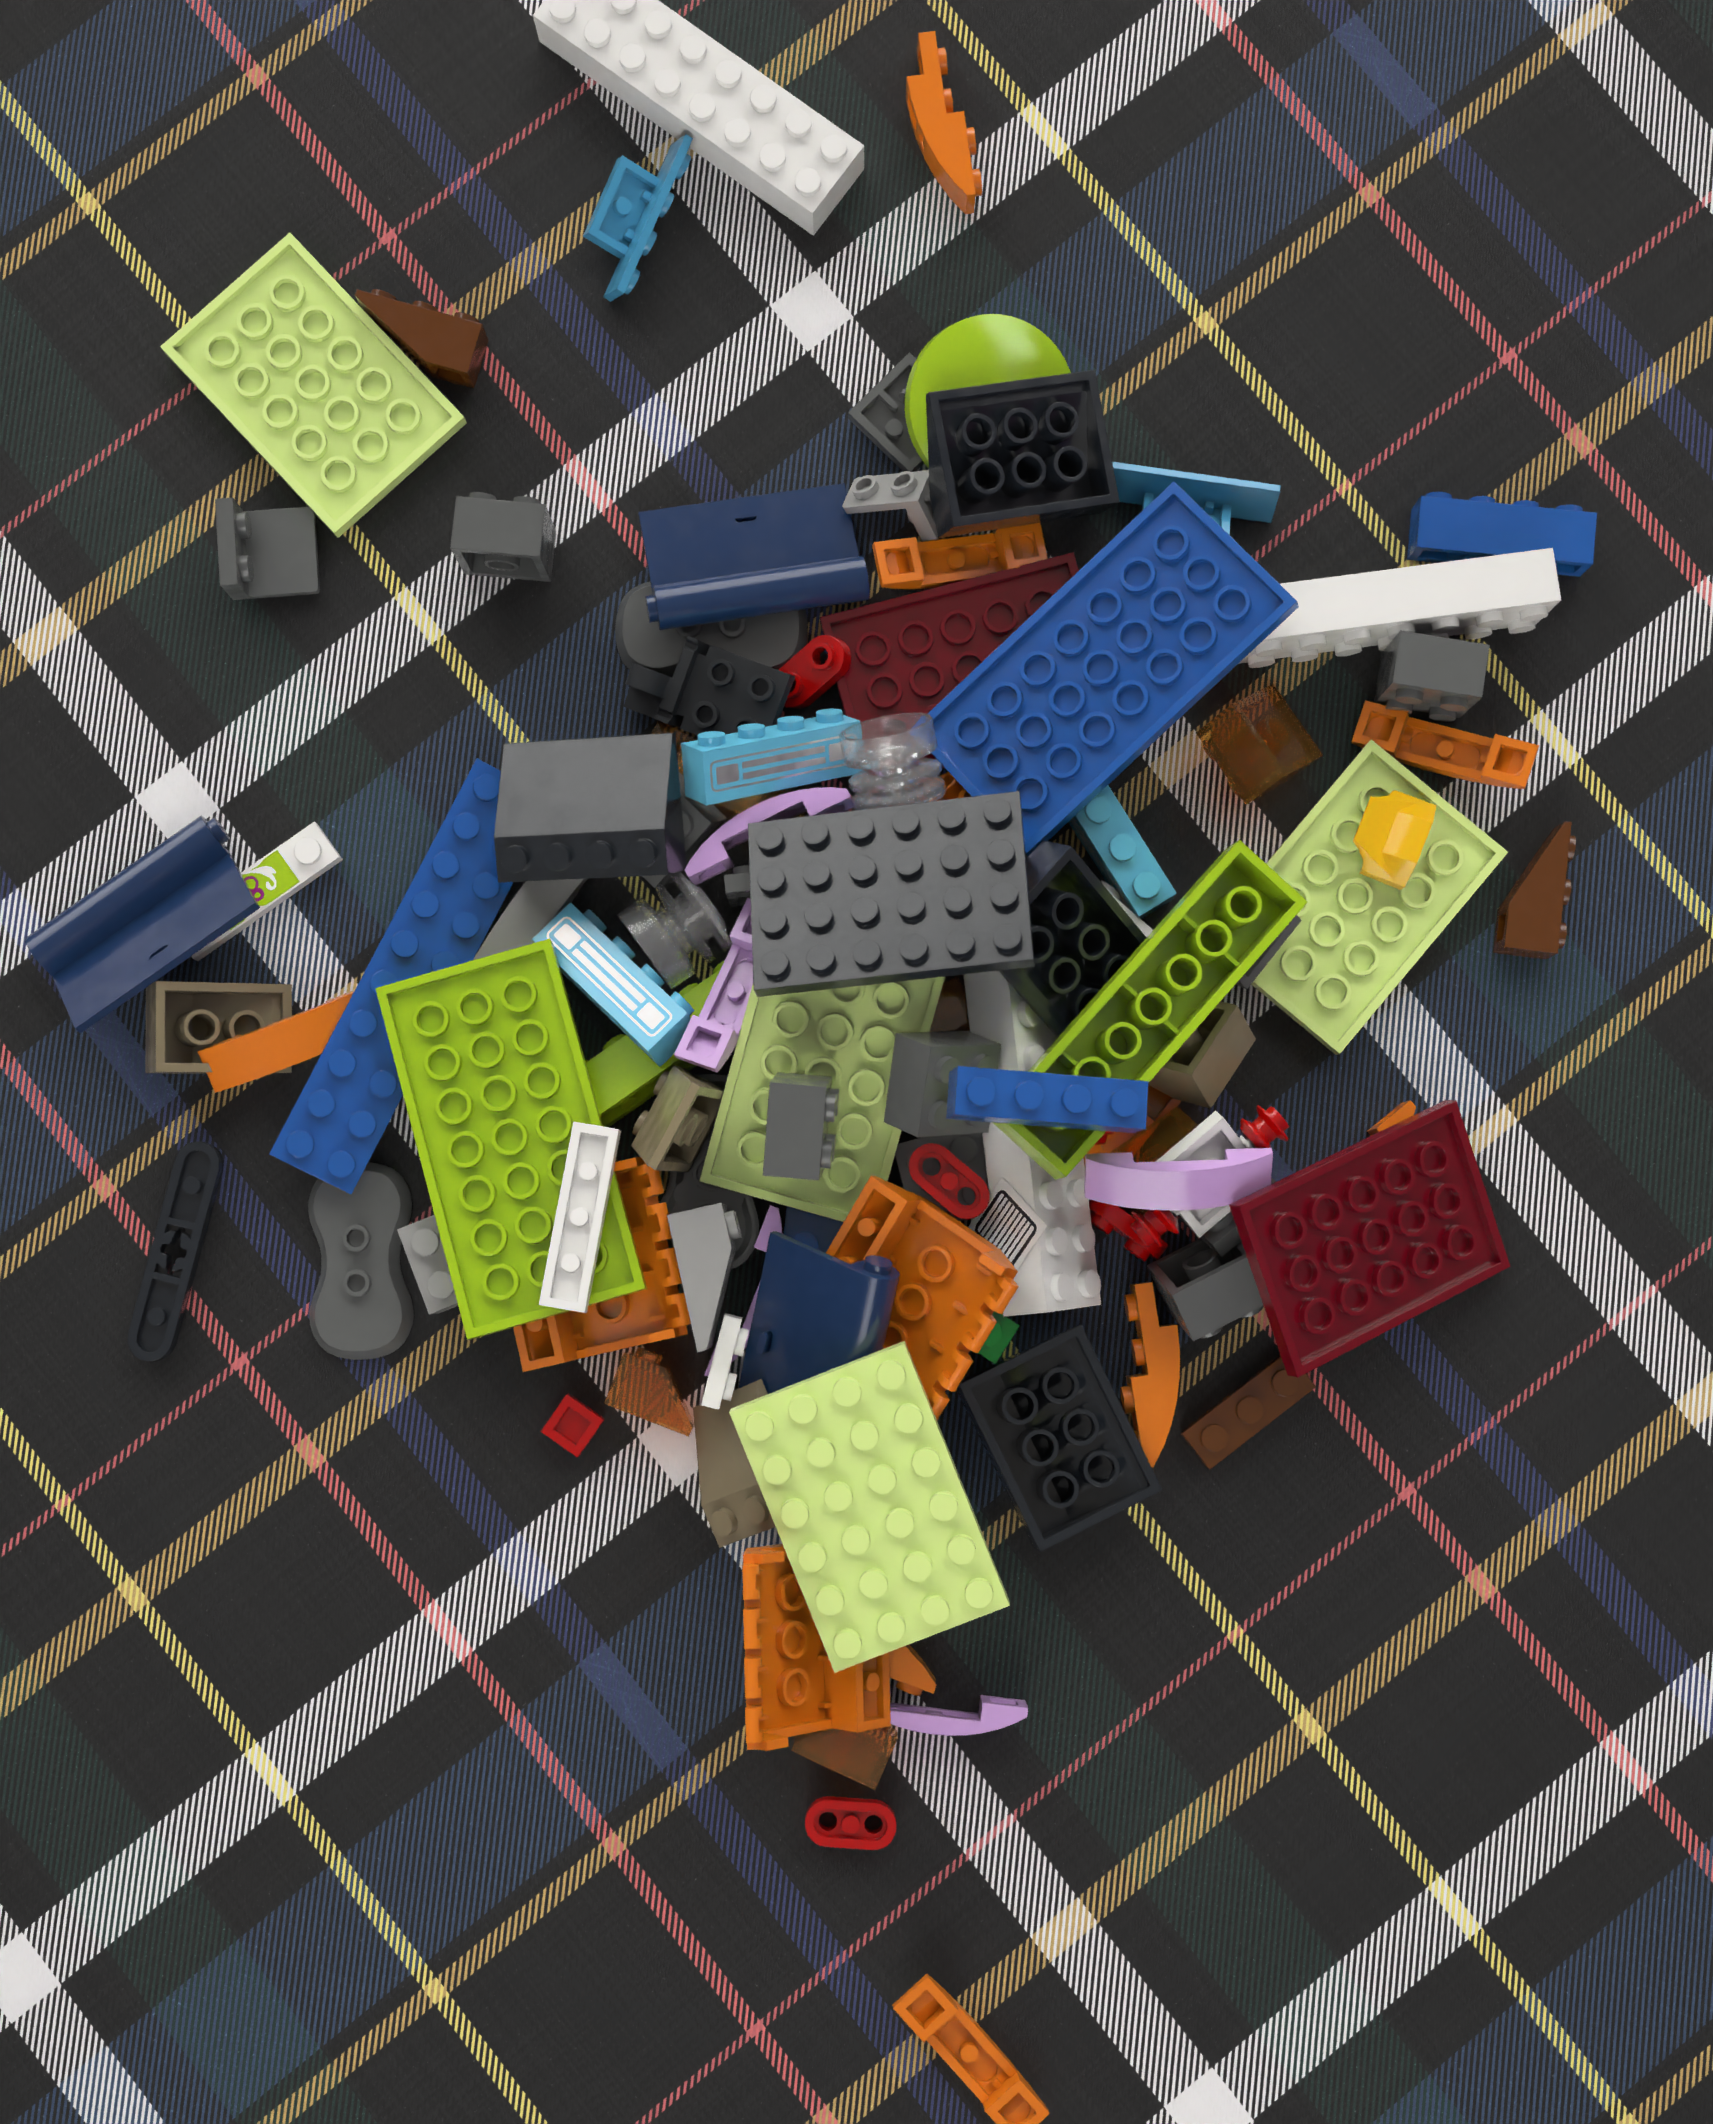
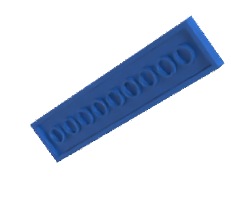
(434, 928)

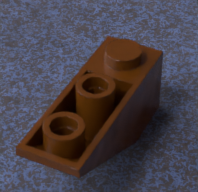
(439, 342)
(1532, 911)

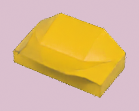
(1393, 836)

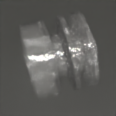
(892, 761)
(676, 929)

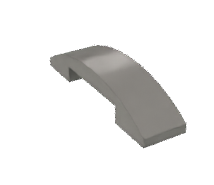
(529, 913)

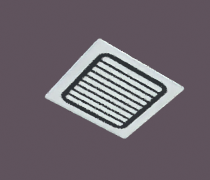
(1009, 1223)

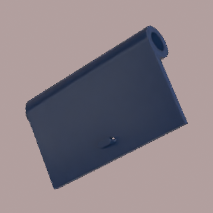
(751, 557)
(143, 922)
(815, 1313)

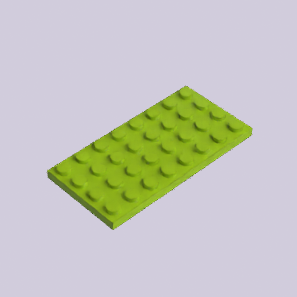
(492, 1107)

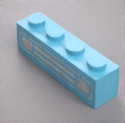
(765, 758)
(1122, 854)
(616, 984)

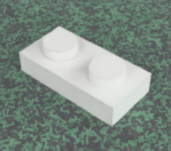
(720, 1380)

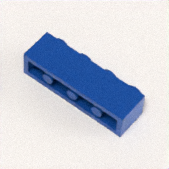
(1478, 527)
(1047, 1099)

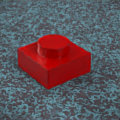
(572, 1425)

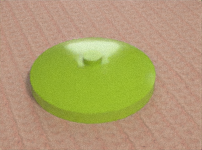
(975, 354)

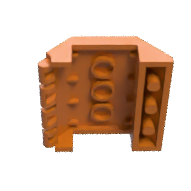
(945, 1282)
(629, 1319)
(787, 1667)

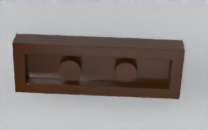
(1245, 1412)

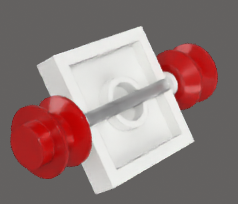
(1208, 1143)

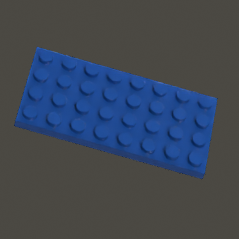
(1108, 664)

